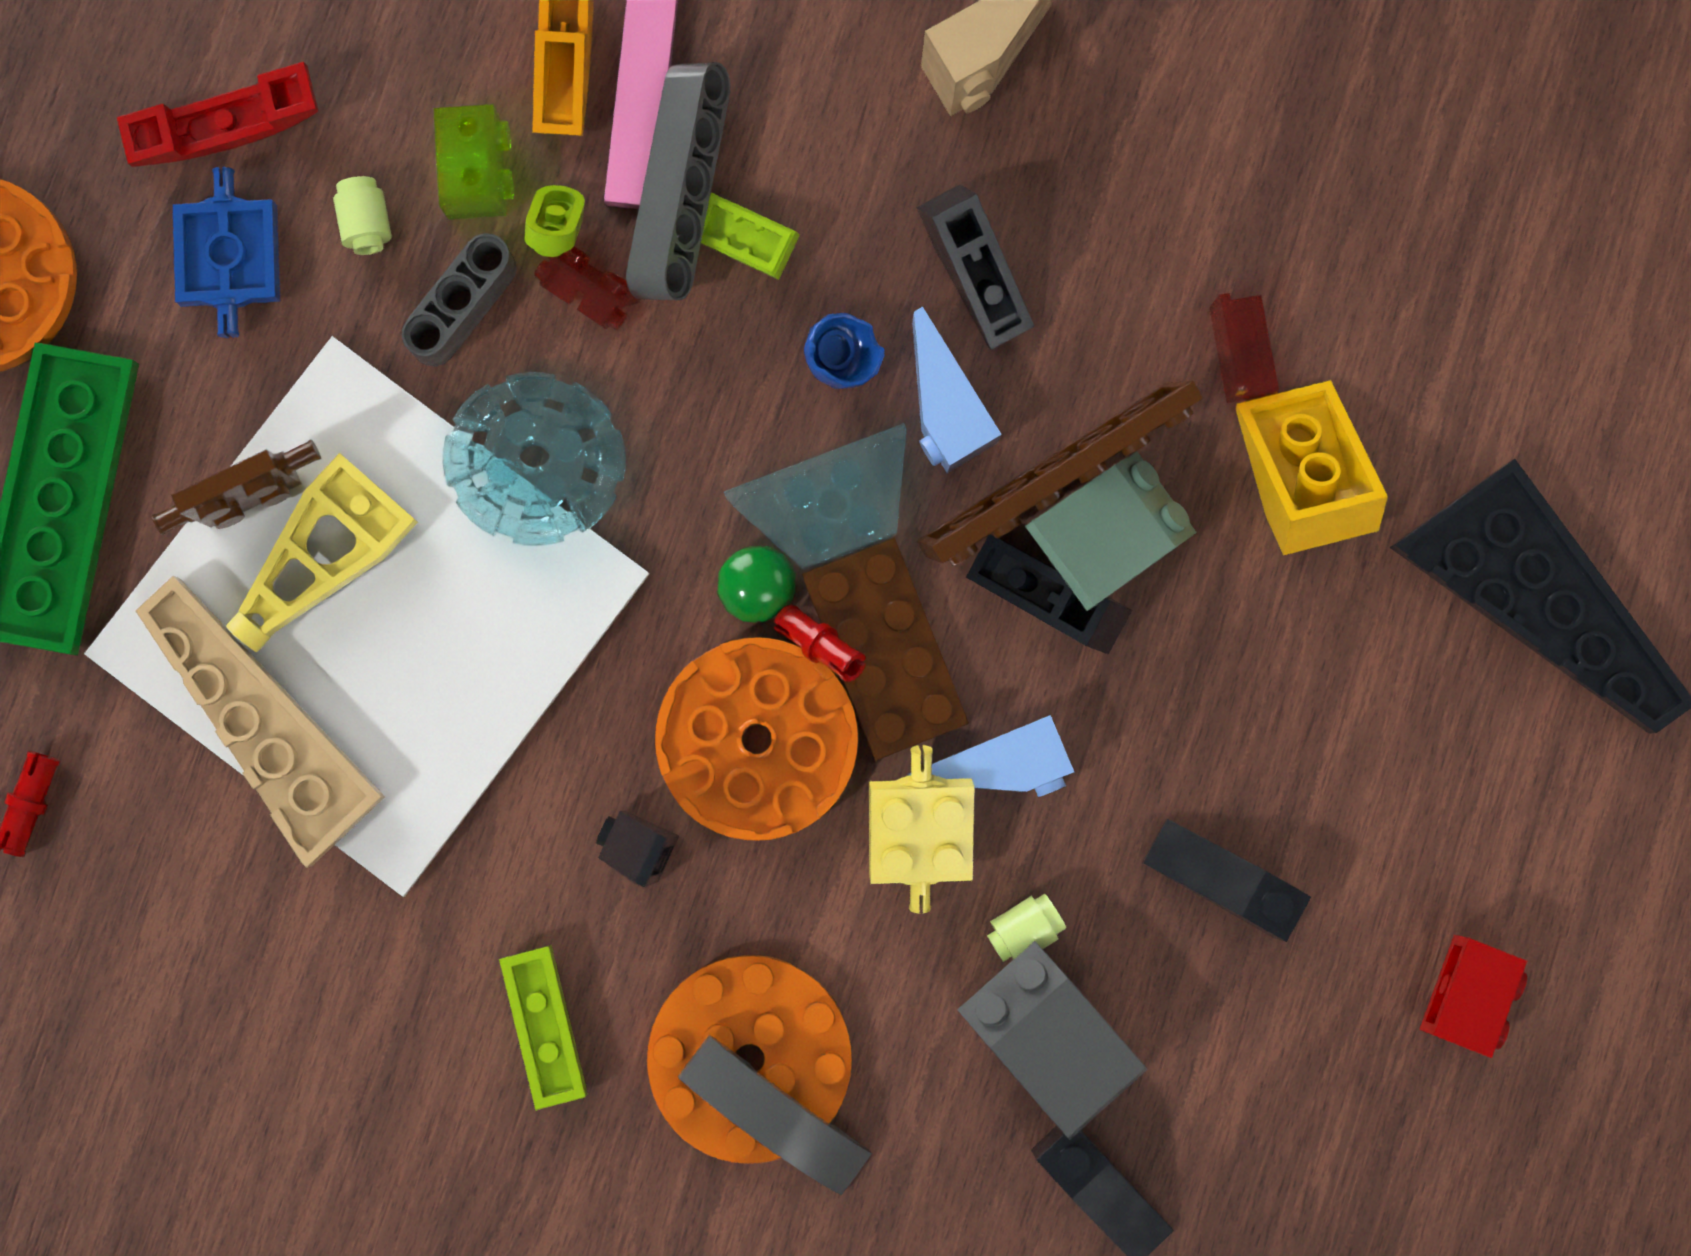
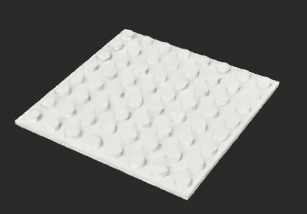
(420, 662)

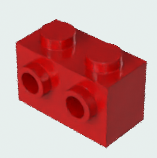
(1475, 996)

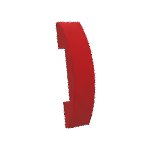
(219, 122)

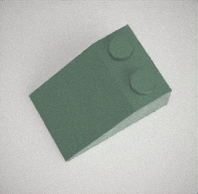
(1111, 529)

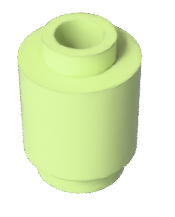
(362, 215)
(1024, 924)

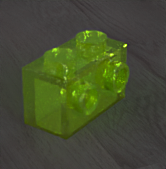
(472, 161)

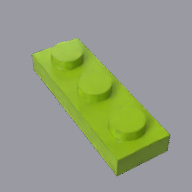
(543, 1027)

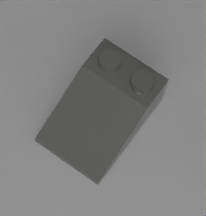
(1052, 1040)

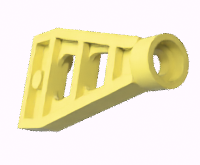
(356, 503)

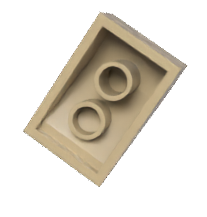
(976, 48)

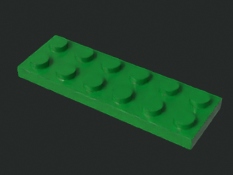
(60, 493)

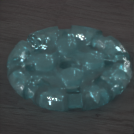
(529, 486)

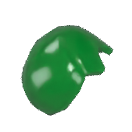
(756, 583)

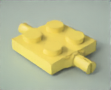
(921, 830)

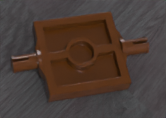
(229, 493)

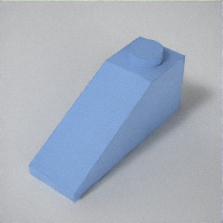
(950, 411)
(1014, 761)

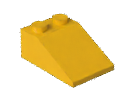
(1310, 468)

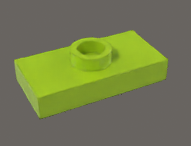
(747, 236)

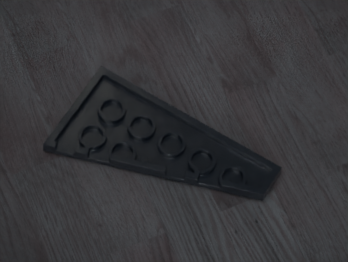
(1528, 575)

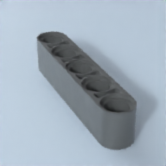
(678, 181)

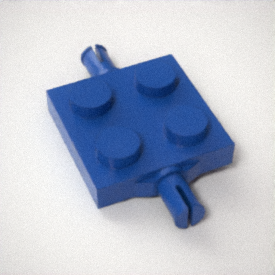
(226, 252)

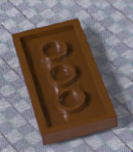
(905, 686)

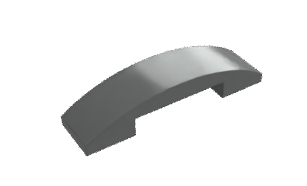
(773, 1116)

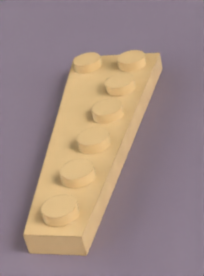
(283, 752)

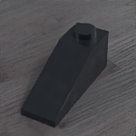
(976, 264)
(1046, 595)
(636, 847)
(1227, 880)
(1102, 1192)

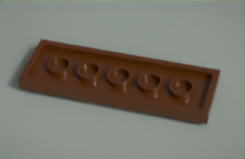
(1043, 482)

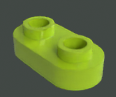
(554, 220)

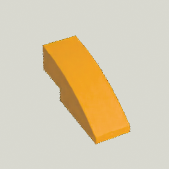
(562, 66)

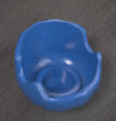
(843, 351)

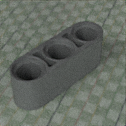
(460, 276)

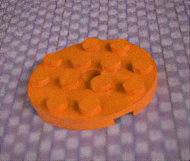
(35, 275)
(704, 729)
(741, 1004)

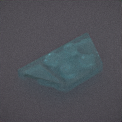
(829, 500)

